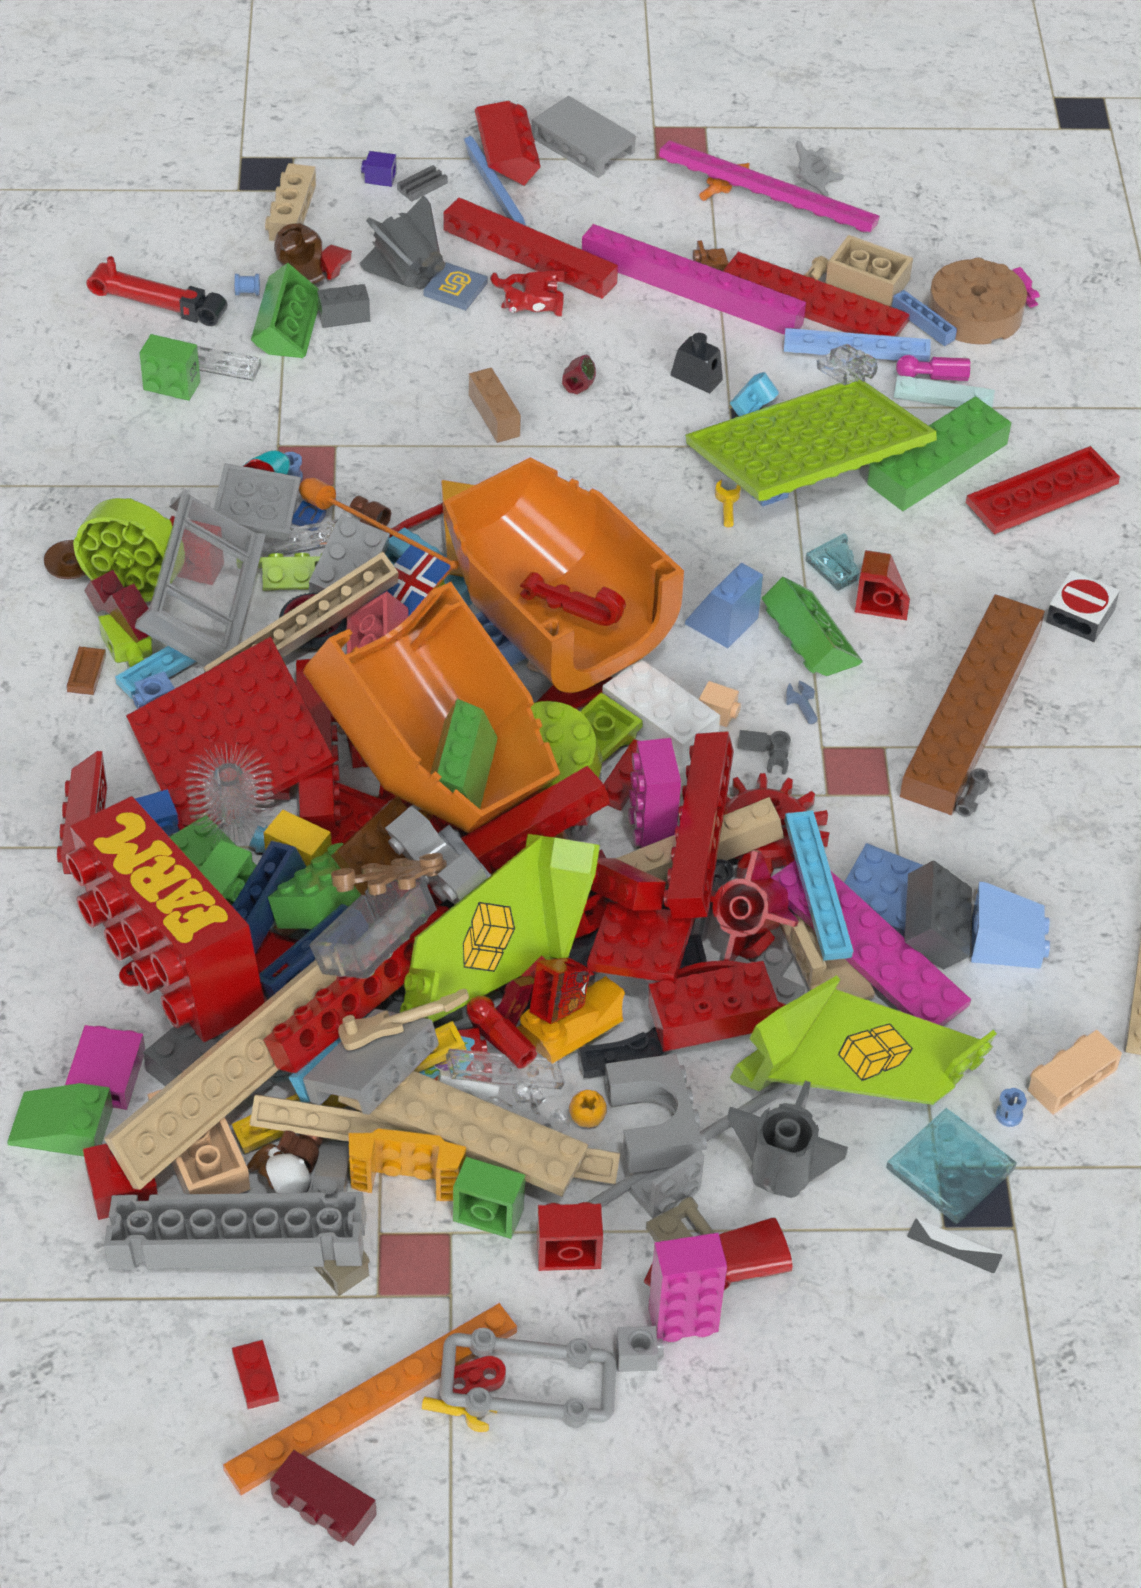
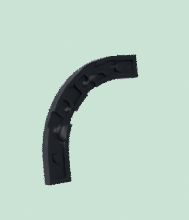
(642, 1045)

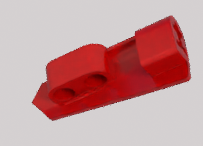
(752, 1252)

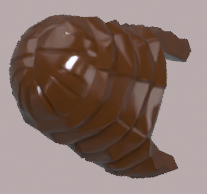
(301, 249)

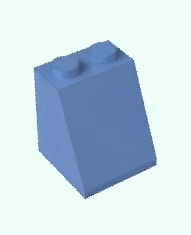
(729, 607)

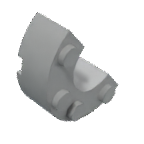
(415, 837)

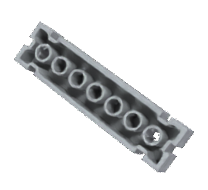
(236, 1230)

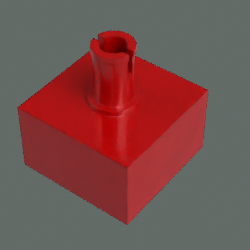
(108, 1179)

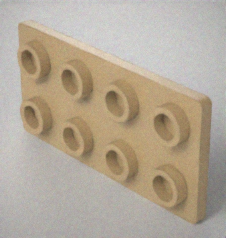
(815, 970)

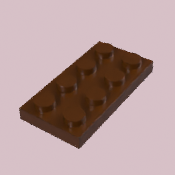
(371, 843)

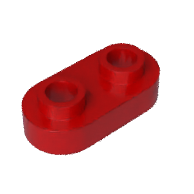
(472, 1374)

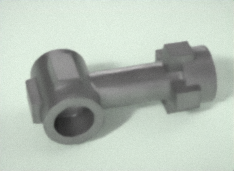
(978, 784)

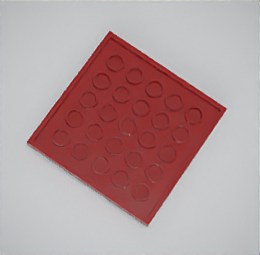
(238, 702)

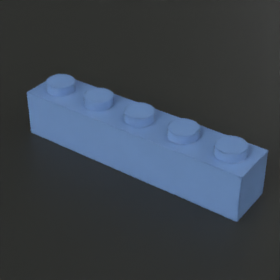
(925, 318)

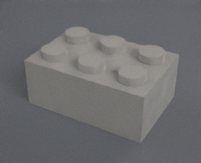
(347, 549)

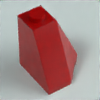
(881, 588)

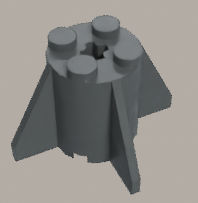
(406, 247)
(785, 1146)

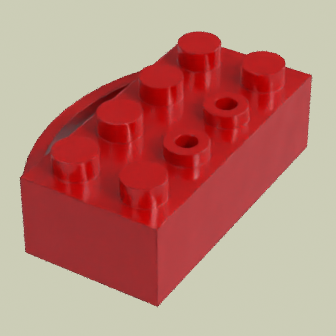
(711, 1002)

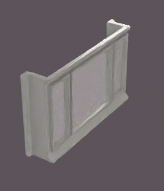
(203, 582)

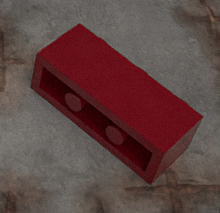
(323, 1498)

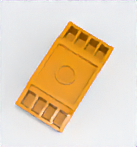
(406, 1155)

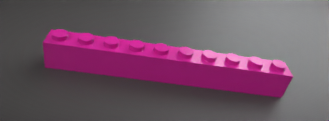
(696, 280)

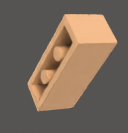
(1074, 1071)

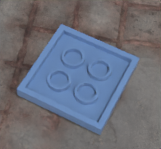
(882, 883)

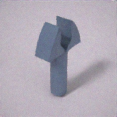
(802, 700)

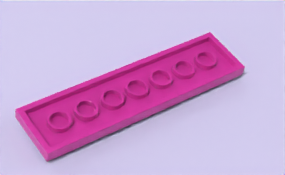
(883, 956)

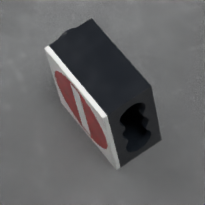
(1082, 606)

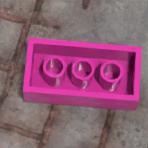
(655, 792)
(687, 1287)

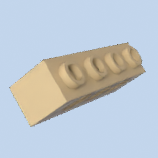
(291, 198)

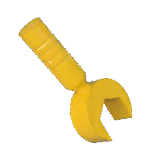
(727, 498)
(440, 1406)

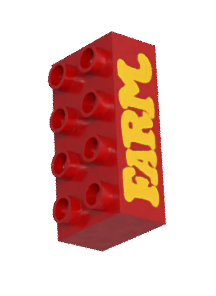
(165, 919)

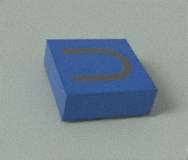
(308, 514)

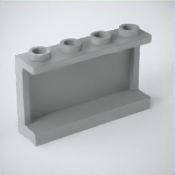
(581, 135)
(373, 1069)

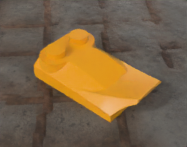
(598, 1015)

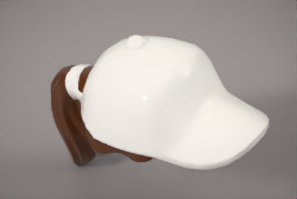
(283, 1171)

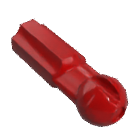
(501, 1031)

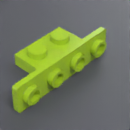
(287, 572)

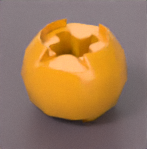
(594, 1111)

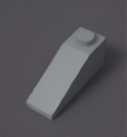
(332, 1168)

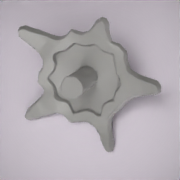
(815, 168)

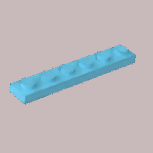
(818, 886)

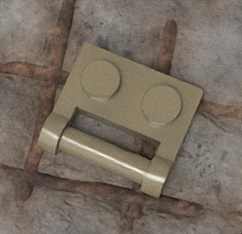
(669, 1224)

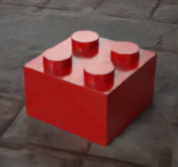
(569, 1236)

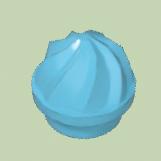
(259, 843)

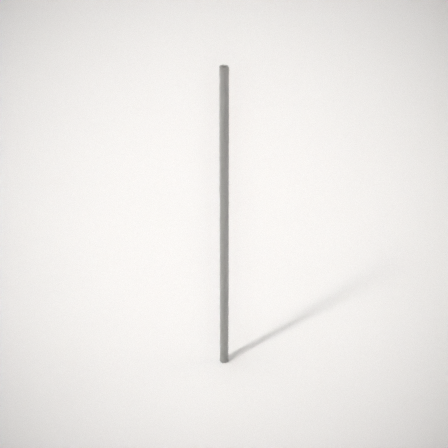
(710, 1132)

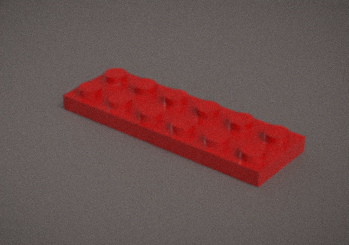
(1042, 489)

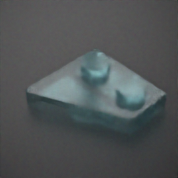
(834, 562)

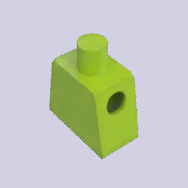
(121, 644)

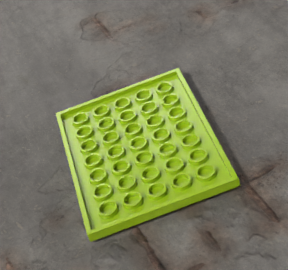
(810, 438)

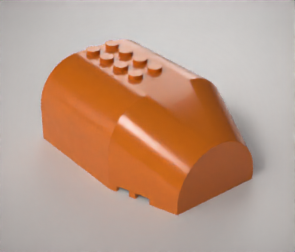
(570, 537)
(401, 689)

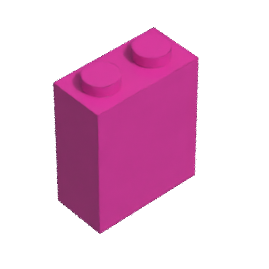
(108, 1060)

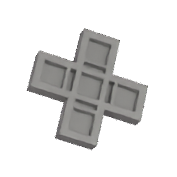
(776, 964)

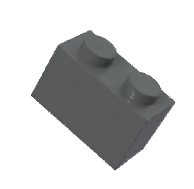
(343, 305)

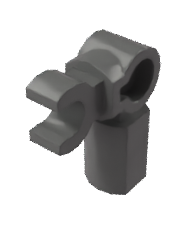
(777, 744)

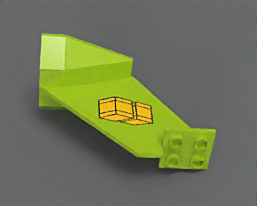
(504, 923)
(858, 1049)

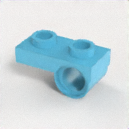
(754, 394)

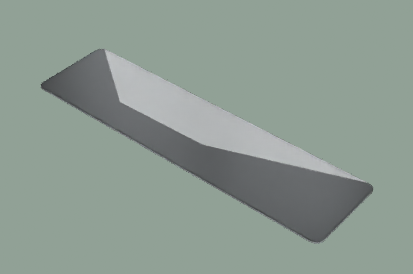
(954, 1245)

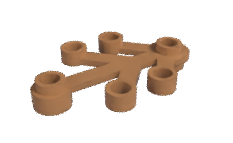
(401, 869)

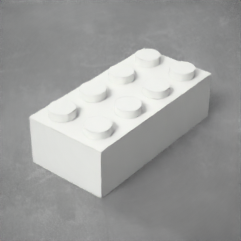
(662, 706)

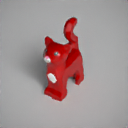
(538, 292)

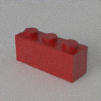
(628, 885)

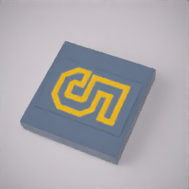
(456, 286)

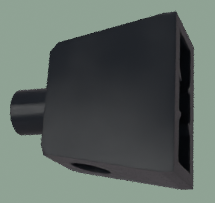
(698, 363)

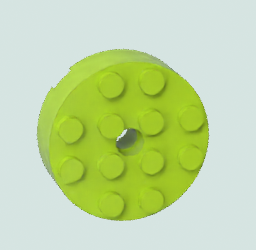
(125, 539)
(569, 738)

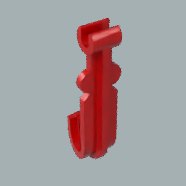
(603, 609)

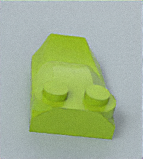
(611, 724)

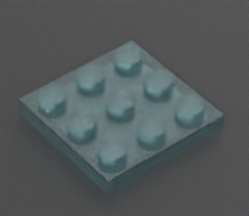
(951, 1165)

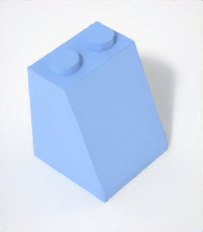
(1008, 929)

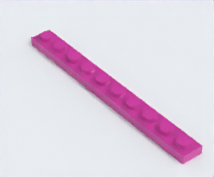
(775, 188)

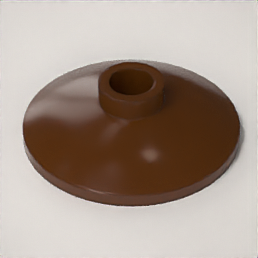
(62, 562)

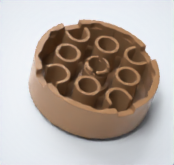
(979, 299)

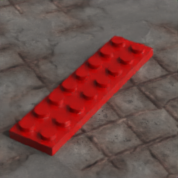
(823, 301)

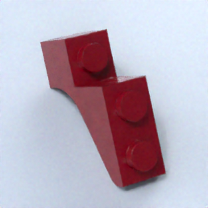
(121, 603)

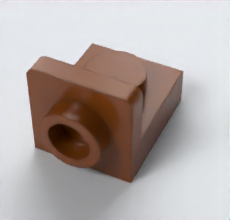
(713, 257)

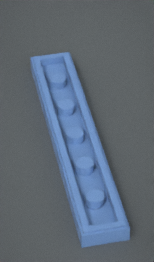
(492, 181)

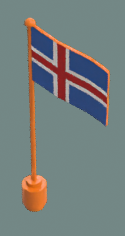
(417, 568)

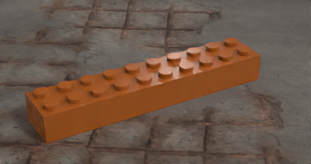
(972, 704)

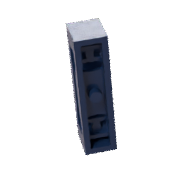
(296, 957)

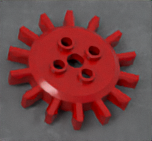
(778, 852)

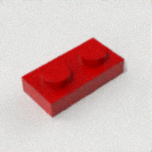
(255, 1374)

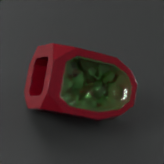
(579, 374)

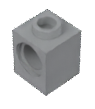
(634, 1360)

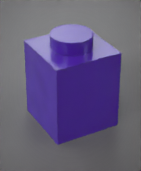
(379, 168)

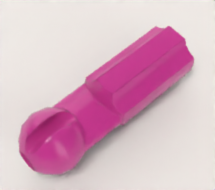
(938, 368)

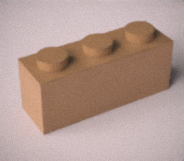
(494, 405)

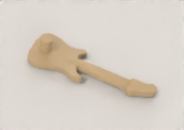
(359, 1032)

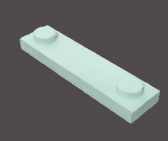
(939, 392)

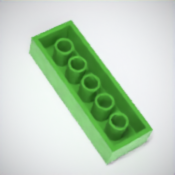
(962, 441)

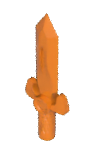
(717, 186)

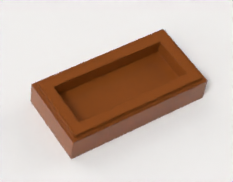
(86, 670)

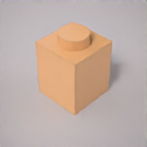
(722, 701)

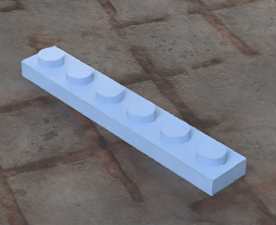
(875, 345)

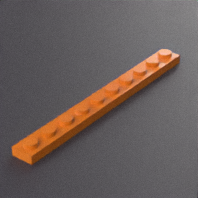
(358, 1404)

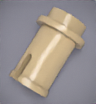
(818, 267)

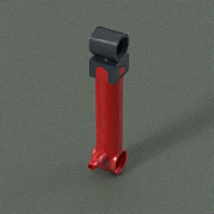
(191, 303)

